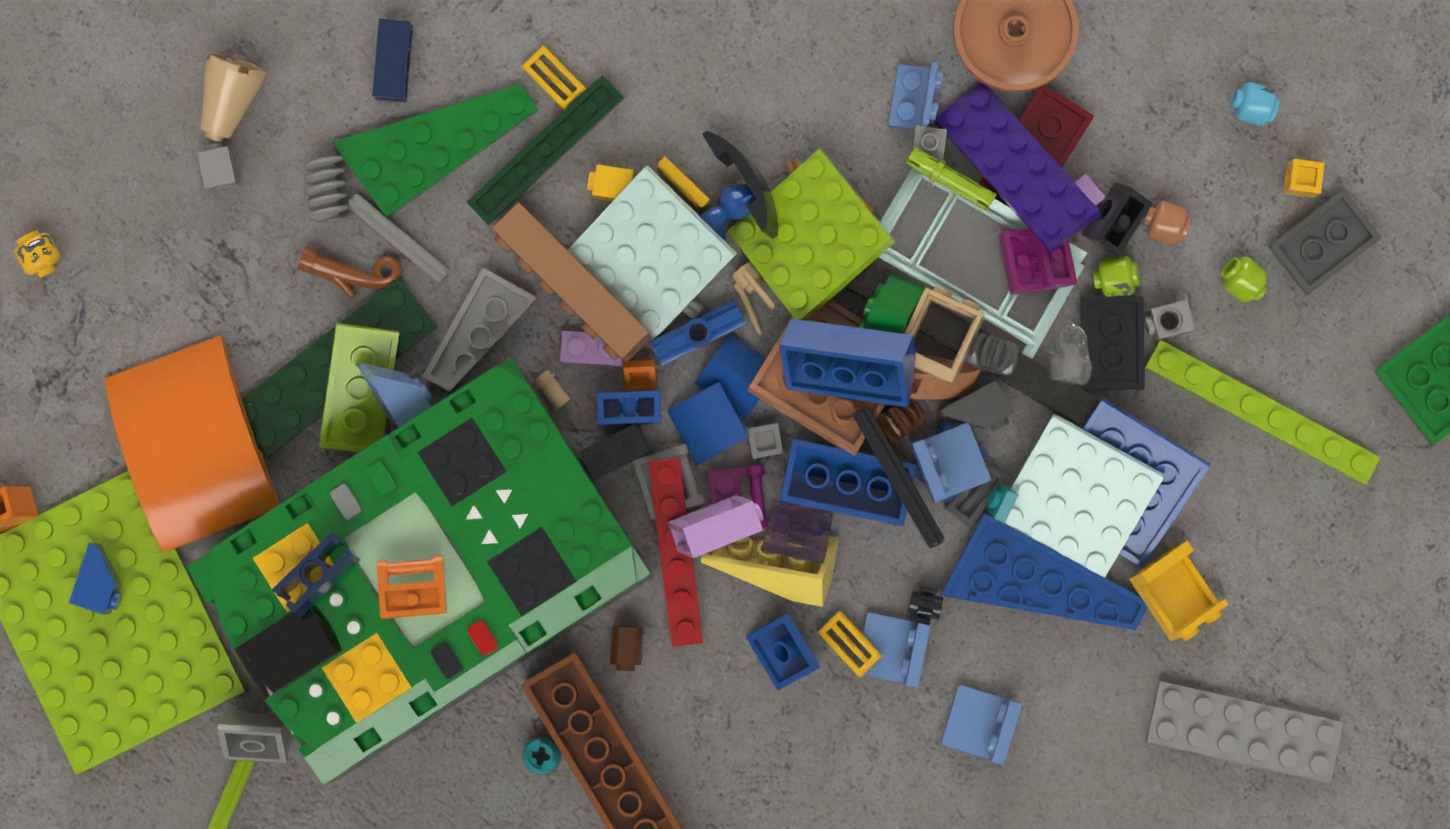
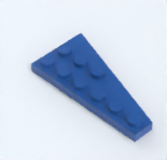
(1022, 574)

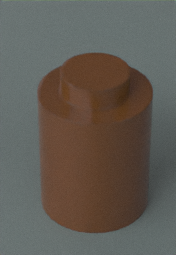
(626, 647)

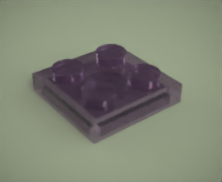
(797, 531)

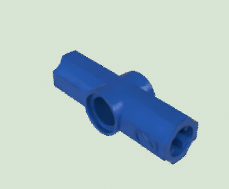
(717, 323)

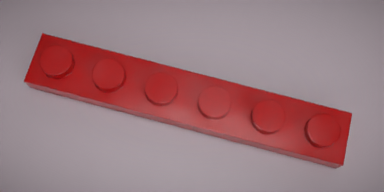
(676, 567)

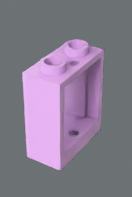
(716, 526)

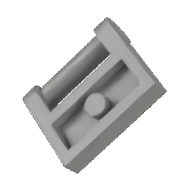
(642, 469)

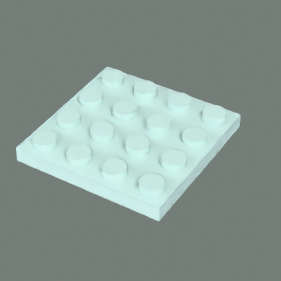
(651, 251)
(1081, 495)

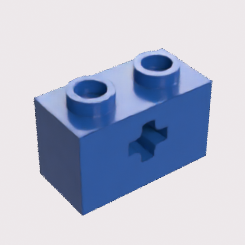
(629, 408)

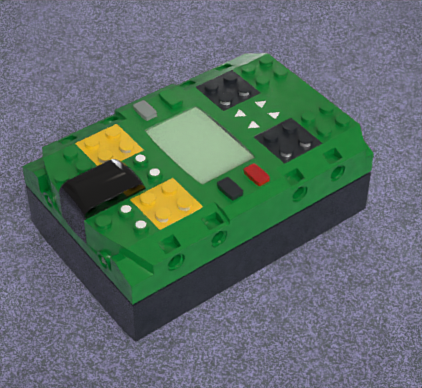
(468, 480)

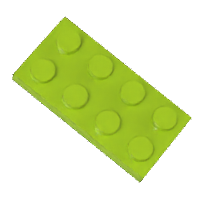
(351, 411)

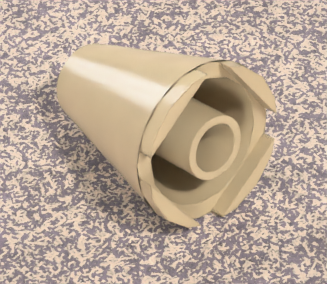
(227, 94)

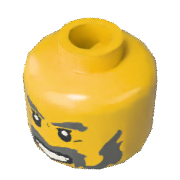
(37, 254)

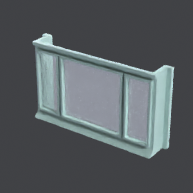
(958, 248)

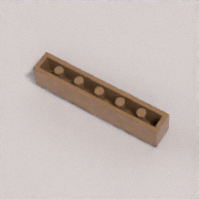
(571, 282)

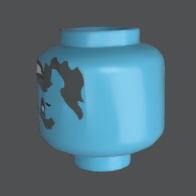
(1255, 104)

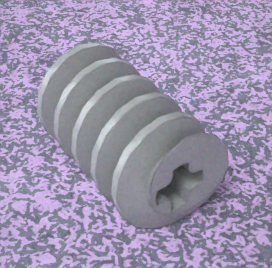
(325, 189)

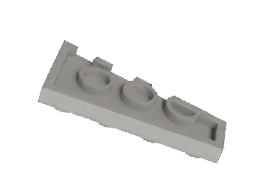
(480, 323)

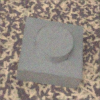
(765, 441)

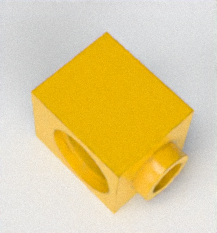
(1303, 178)
(608, 182)

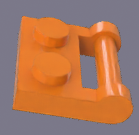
(411, 598)

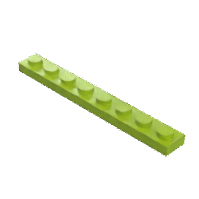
(1262, 412)

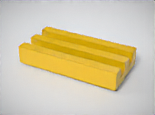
(580, 89)
(683, 184)
(868, 662)

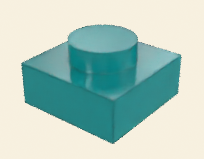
(1001, 502)

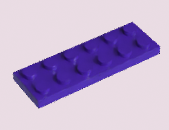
(1017, 167)

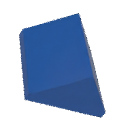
(735, 367)
(783, 651)

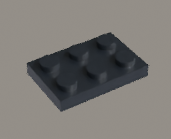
(1114, 341)

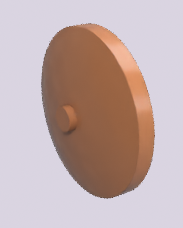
(1015, 41)

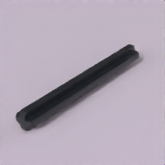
(898, 477)

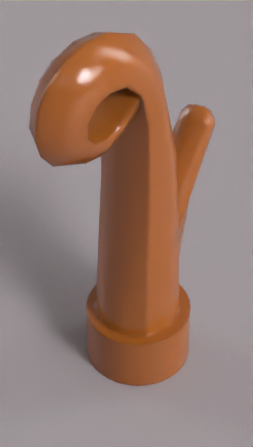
(343, 275)

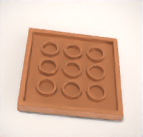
(822, 414)

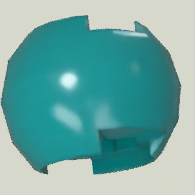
(531, 761)

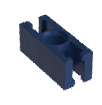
(392, 60)
(302, 571)

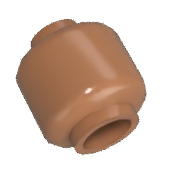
(1167, 223)

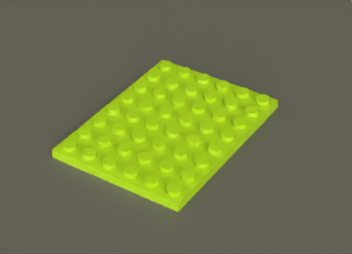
(118, 673)

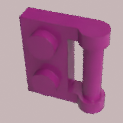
(726, 484)

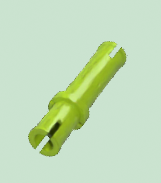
(946, 176)

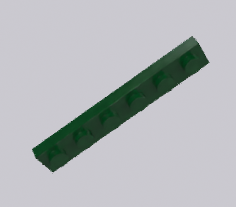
(545, 150)

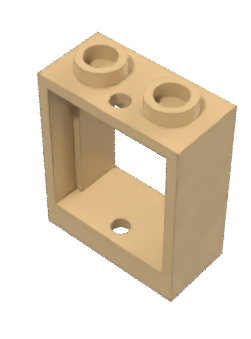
(966, 308)

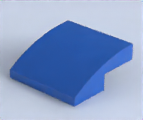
(708, 423)

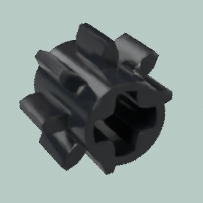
(925, 605)

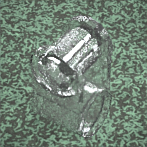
(1070, 356)

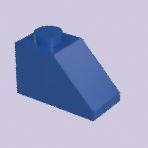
(96, 583)

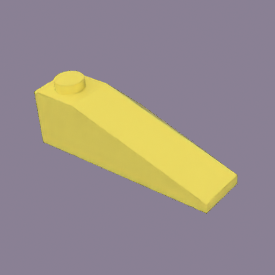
(780, 574)

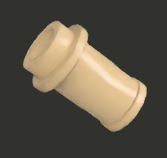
(551, 389)

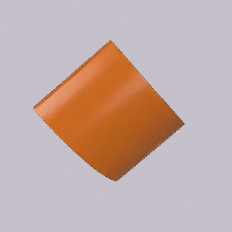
(189, 444)

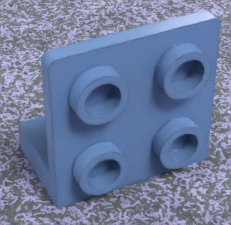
(913, 96)
(950, 462)
(901, 644)
(981, 724)

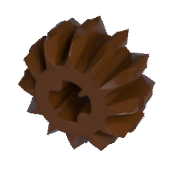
(900, 420)

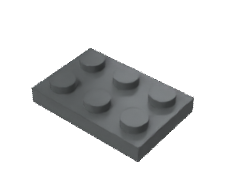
(1324, 242)

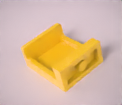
(1177, 593)

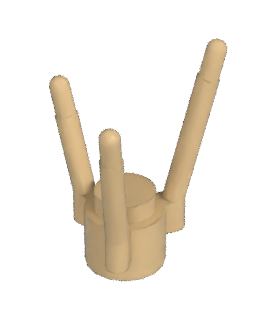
(751, 280)

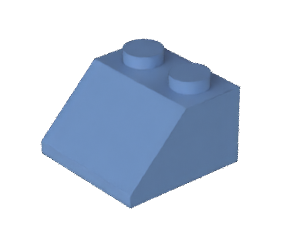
(396, 393)

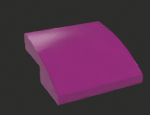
(1032, 266)

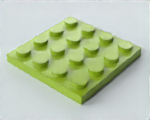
(821, 238)

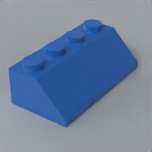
(848, 362)
(842, 483)

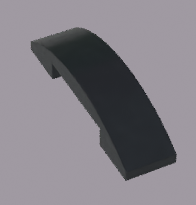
(763, 207)

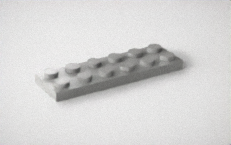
(1244, 732)

